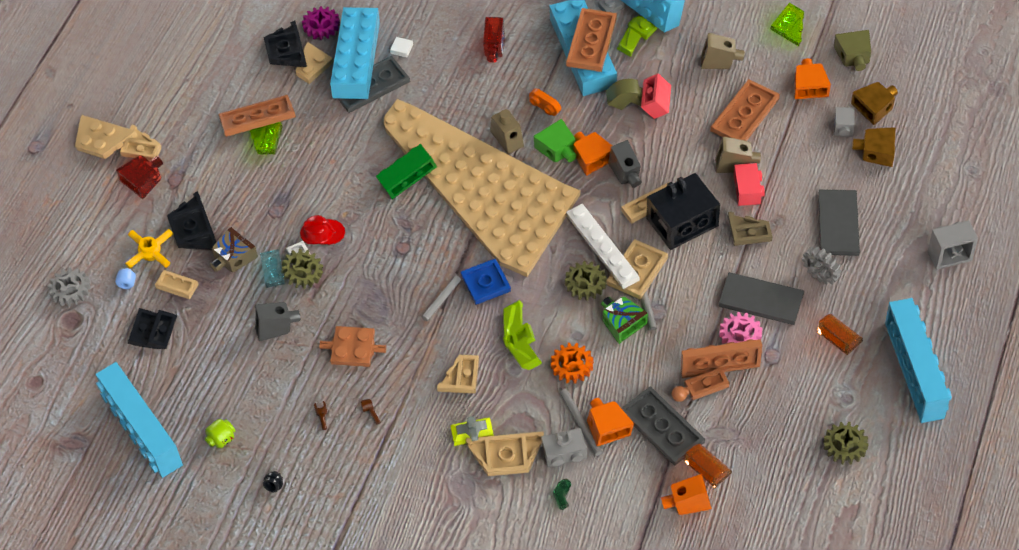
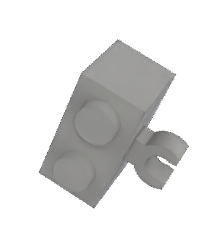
(564, 447)

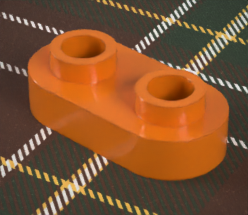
(544, 101)

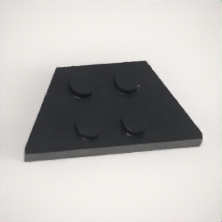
(285, 47)
(192, 225)

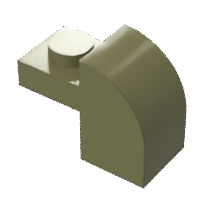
(623, 93)

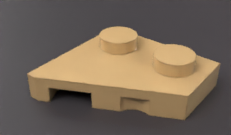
(316, 61)
(140, 146)
(461, 376)

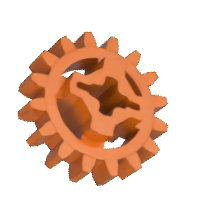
(572, 363)

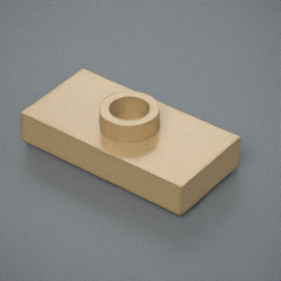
(176, 284)

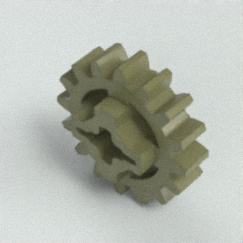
(301, 269)
(583, 280)
(835, 443)

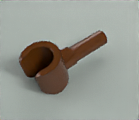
(367, 405)
(321, 412)

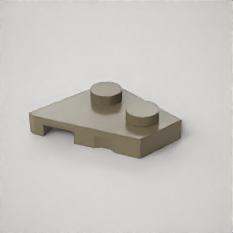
(749, 230)

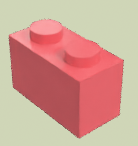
(656, 96)
(747, 184)

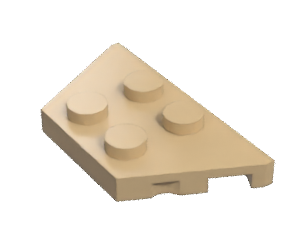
(101, 137)
(506, 452)

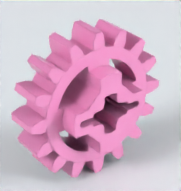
(741, 328)

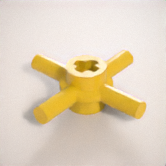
(149, 248)

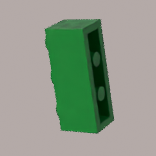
(406, 171)

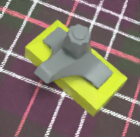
(471, 429)

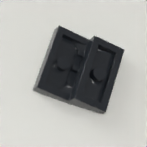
(152, 329)

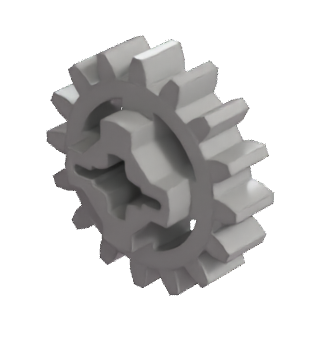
(69, 287)

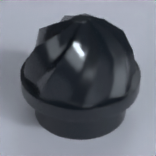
(273, 481)

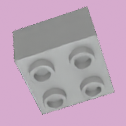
(952, 244)

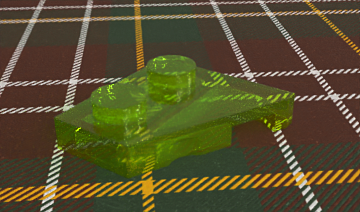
(790, 24)
(266, 138)

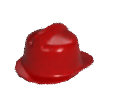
(322, 231)

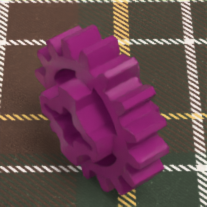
(320, 23)

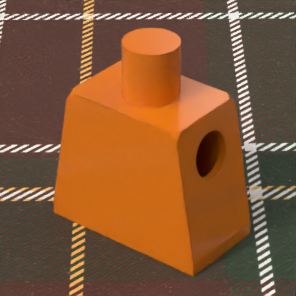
(811, 81)
(591, 151)
(608, 422)
(688, 496)

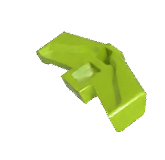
(637, 28)
(519, 336)

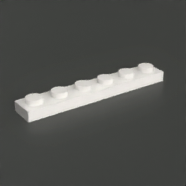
(603, 246)

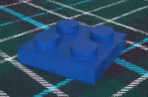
(485, 281)

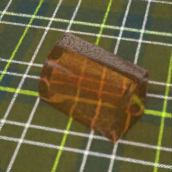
(839, 334)
(707, 464)

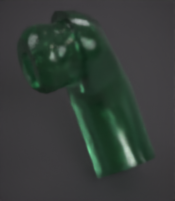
(560, 493)

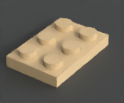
(647, 264)

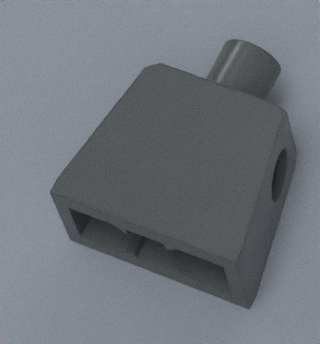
(625, 164)
(274, 320)

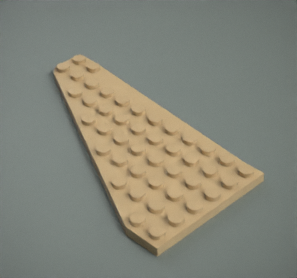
(495, 195)

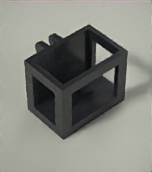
(685, 209)

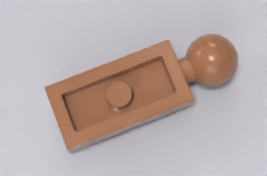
(701, 385)

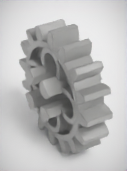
(821, 265)

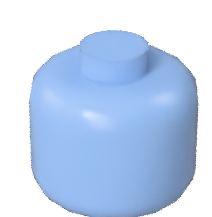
(125, 278)

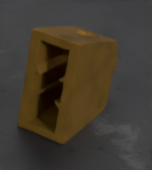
(874, 101)
(877, 146)

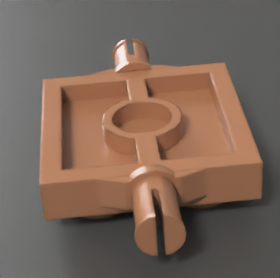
(352, 346)

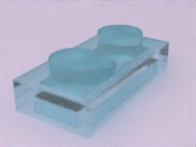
(272, 268)

